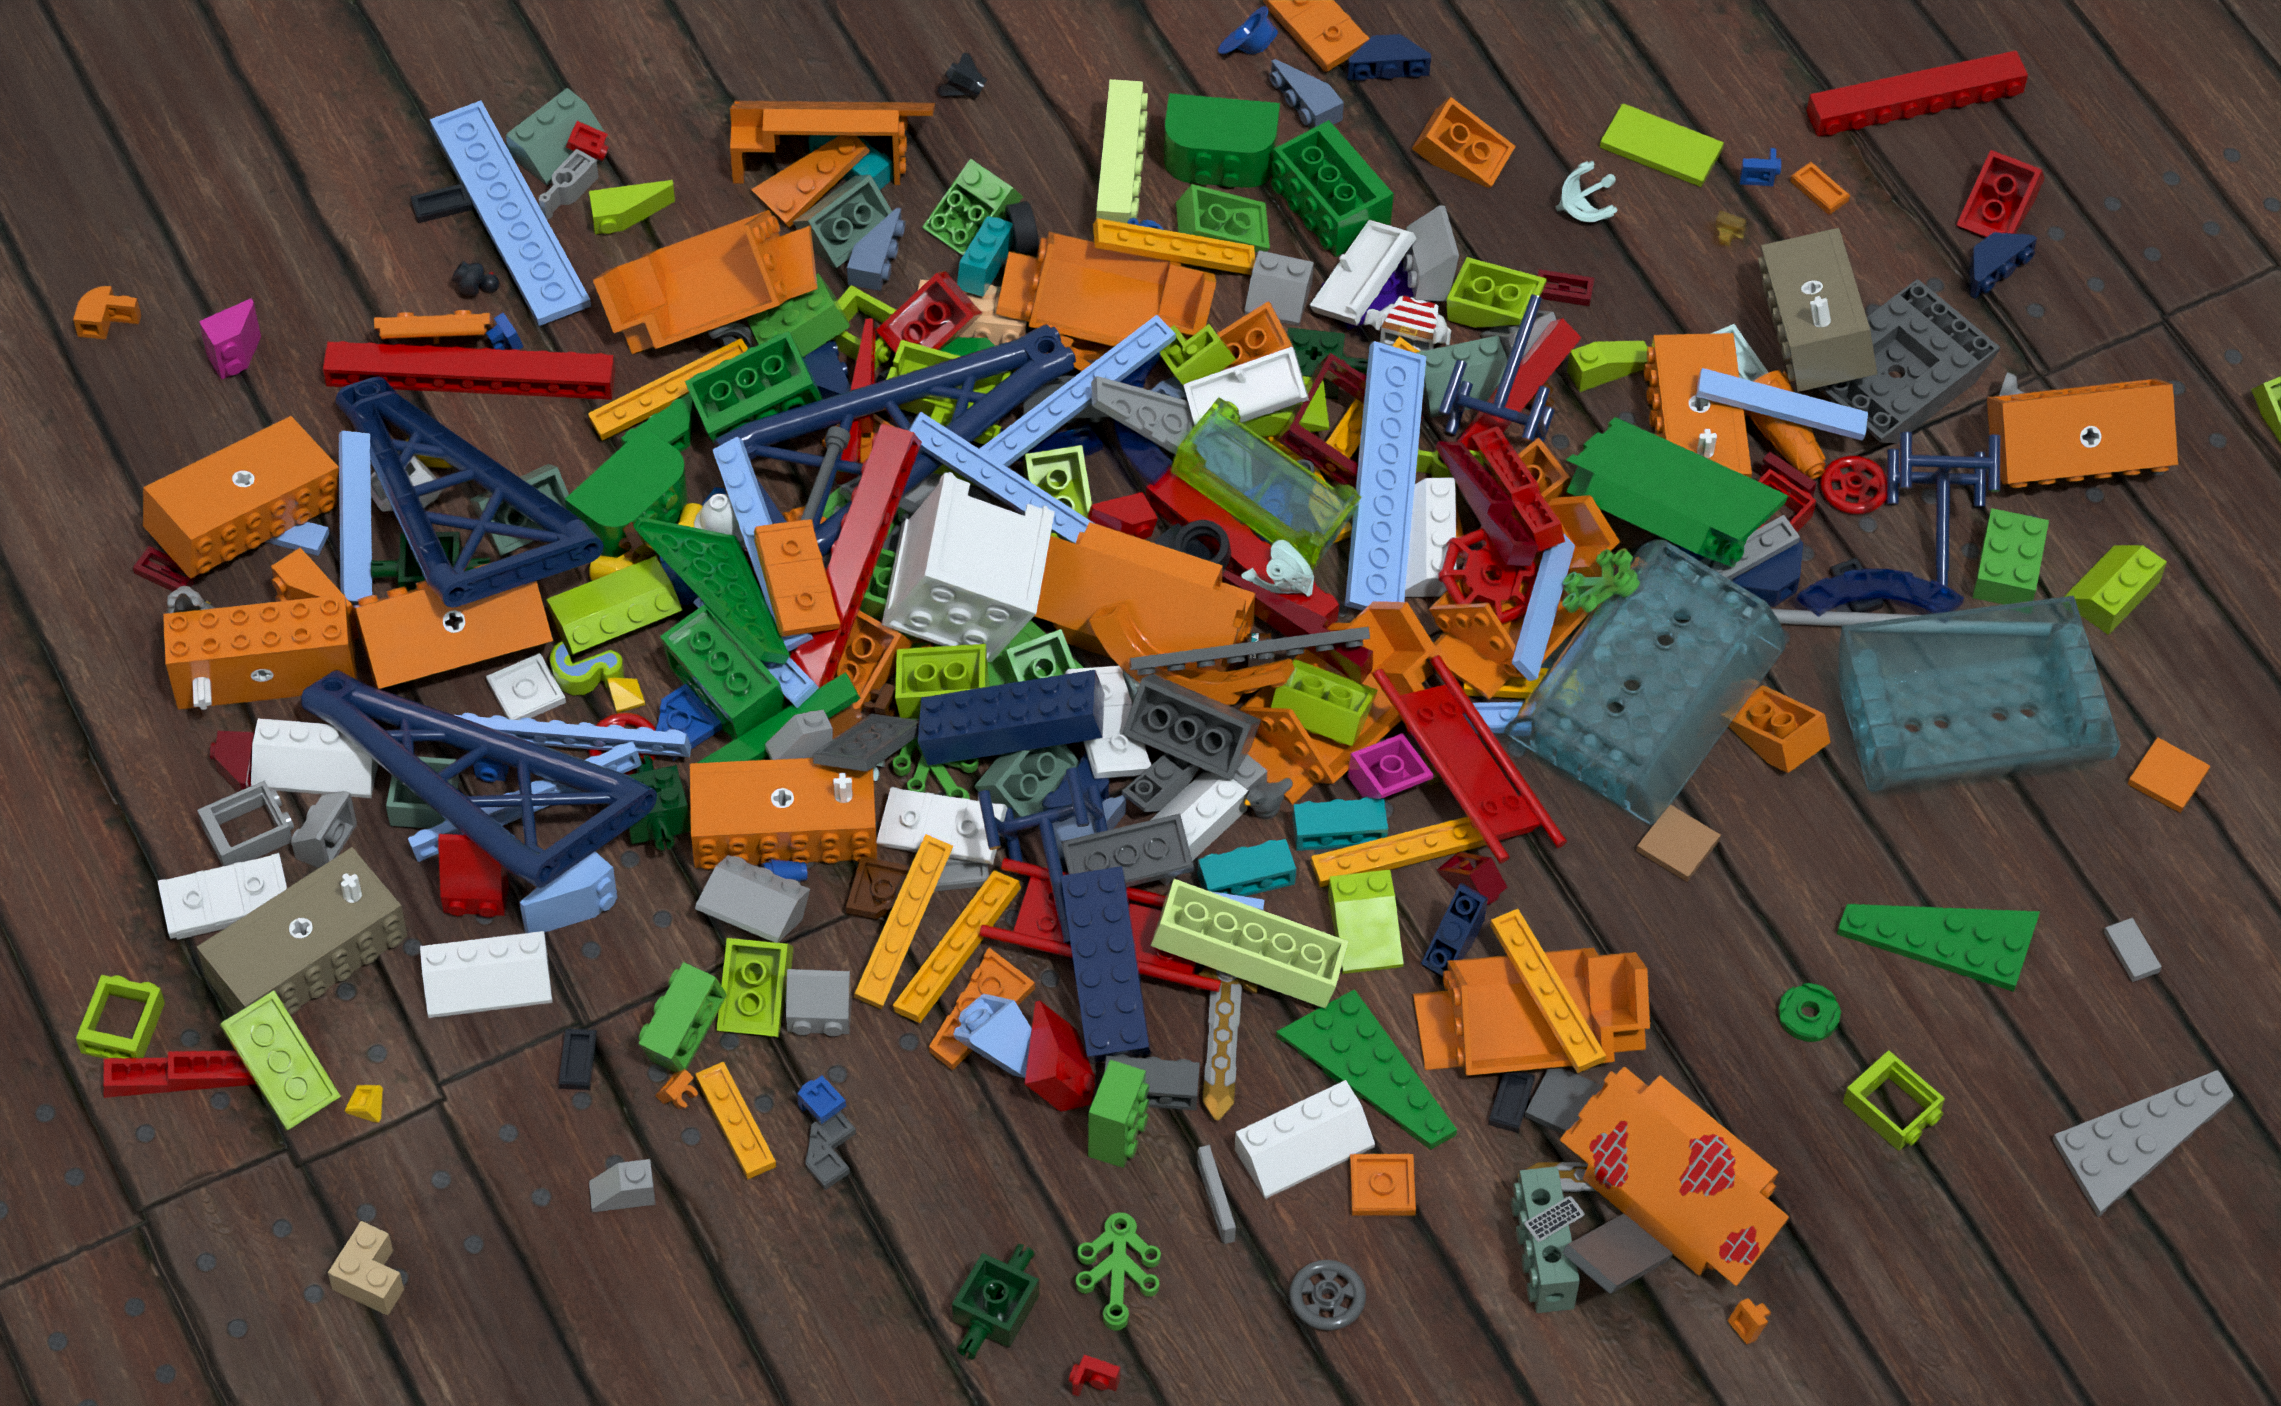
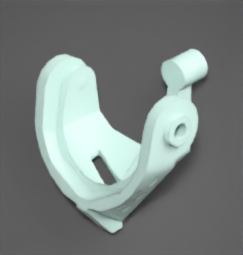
(1573, 197)
(1287, 570)

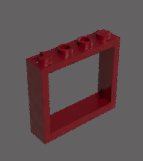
(1310, 446)

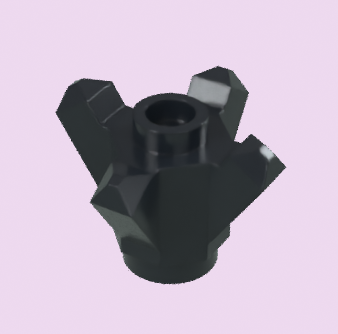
(963, 78)

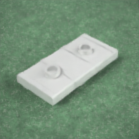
(1362, 272)
(1254, 386)
(1115, 753)
(946, 818)
(219, 896)

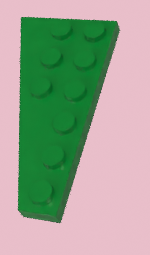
(1960, 940)
(1357, 1049)

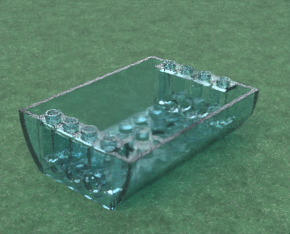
(1962, 672)
(1685, 688)

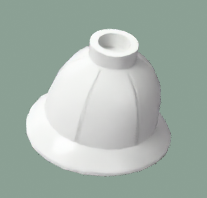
(718, 516)

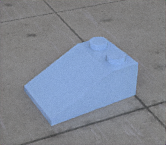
(571, 897)

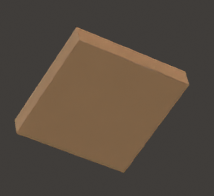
(1678, 843)

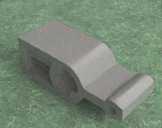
(569, 182)

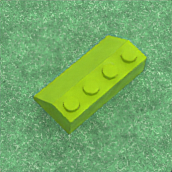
(613, 605)

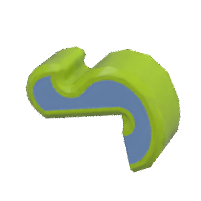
(585, 674)

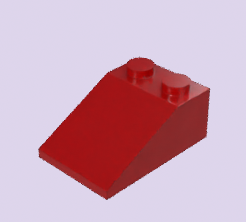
(2001, 196)
(931, 315)
(470, 878)
(1058, 1062)

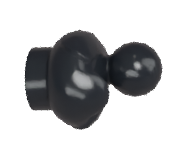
(471, 276)

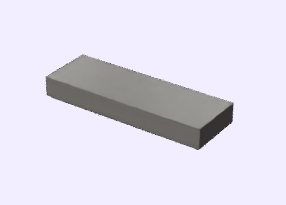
(1216, 1194)

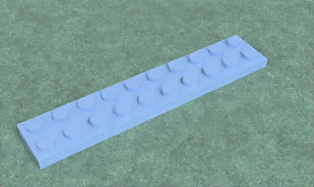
(510, 213)
(1385, 476)

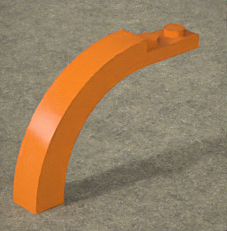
(1125, 641)

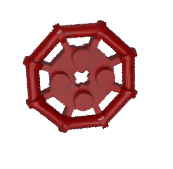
(1478, 584)

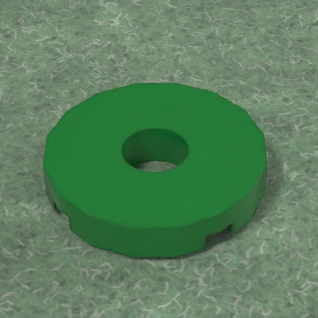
(1809, 1028)

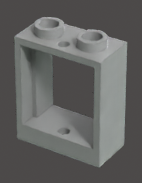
(237, 805)

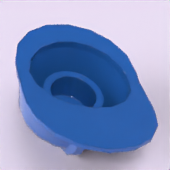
(1252, 35)

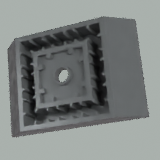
(1931, 349)

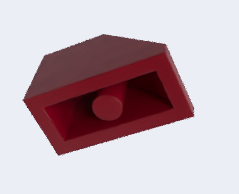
(233, 757)
(1475, 872)

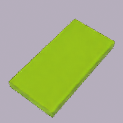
(1661, 145)
(280, 1060)

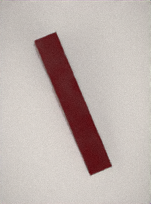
(1489, 503)
(1297, 621)

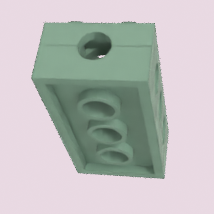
(1551, 1274)

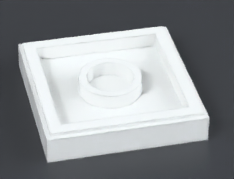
(526, 688)

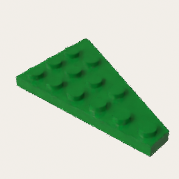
(722, 578)

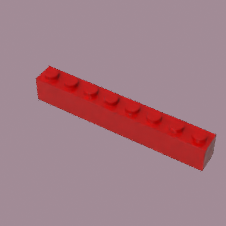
(1916, 93)
(1183, 504)

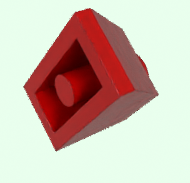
(1125, 514)

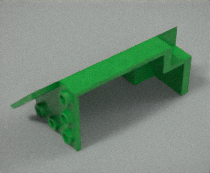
(1672, 491)

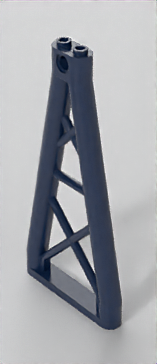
(936, 380)
(569, 537)
(352, 704)

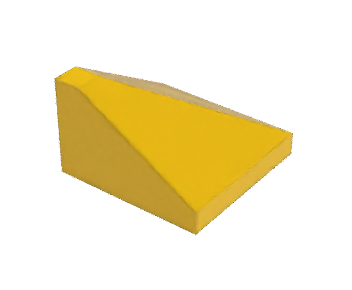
(625, 693)
(366, 1102)

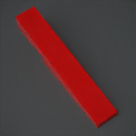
(1533, 372)
(863, 376)
(1521, 488)
(175, 1073)

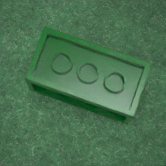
(1330, 186)
(753, 386)
(722, 672)

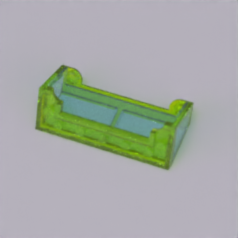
(1263, 484)

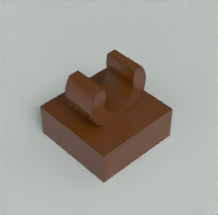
(637, 544)
(885, 702)

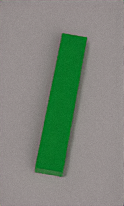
(751, 746)

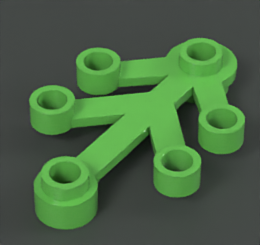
(1623, 583)
(938, 770)
(1118, 1263)

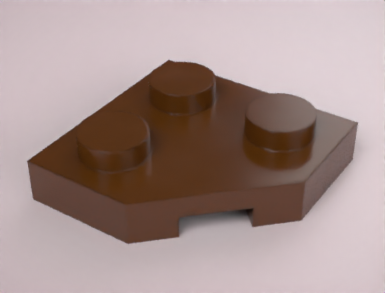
(875, 887)

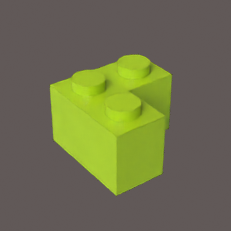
(1197, 356)

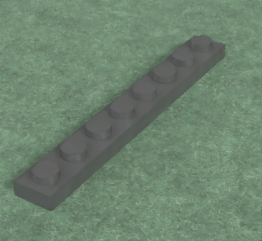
(1262, 649)

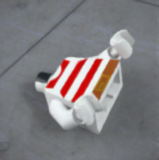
(1411, 320)

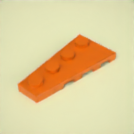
(808, 179)
(993, 978)

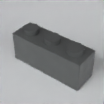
(1171, 1082)

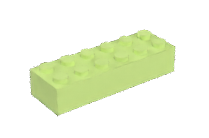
(1121, 151)
(1249, 943)

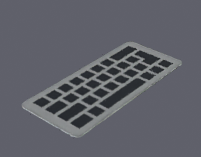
(1554, 1218)

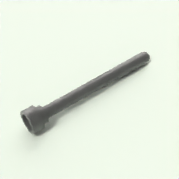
(836, 441)

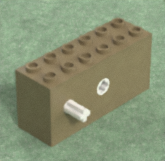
(1817, 310)
(305, 937)

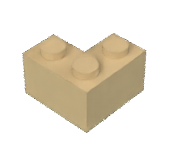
(362, 1273)

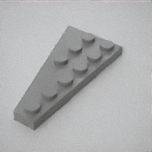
(1149, 413)
(2132, 1141)

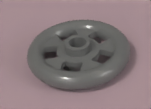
(1329, 1270)

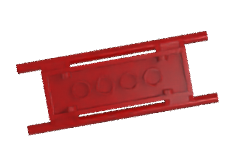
(1465, 764)
(1041, 930)

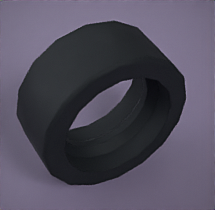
(1025, 233)
(1205, 528)

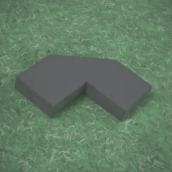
(821, 1158)

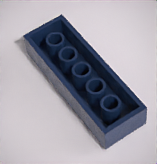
(1011, 717)
(1105, 964)

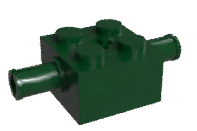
(1314, 346)
(407, 568)
(670, 811)
(995, 1300)

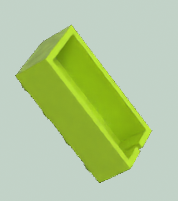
(915, 357)

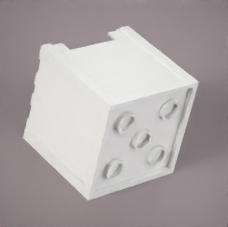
(967, 569)

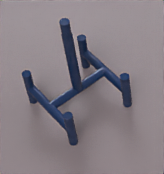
(1540, 417)
(1943, 480)
(1009, 827)

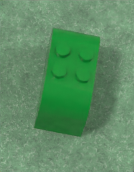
(1220, 140)
(637, 481)

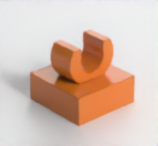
(674, 1087)
(1749, 1320)

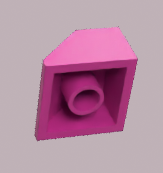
(231, 338)
(1387, 768)

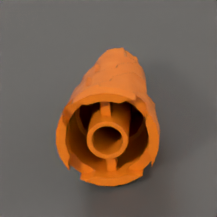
(1791, 439)

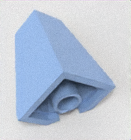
(996, 1032)

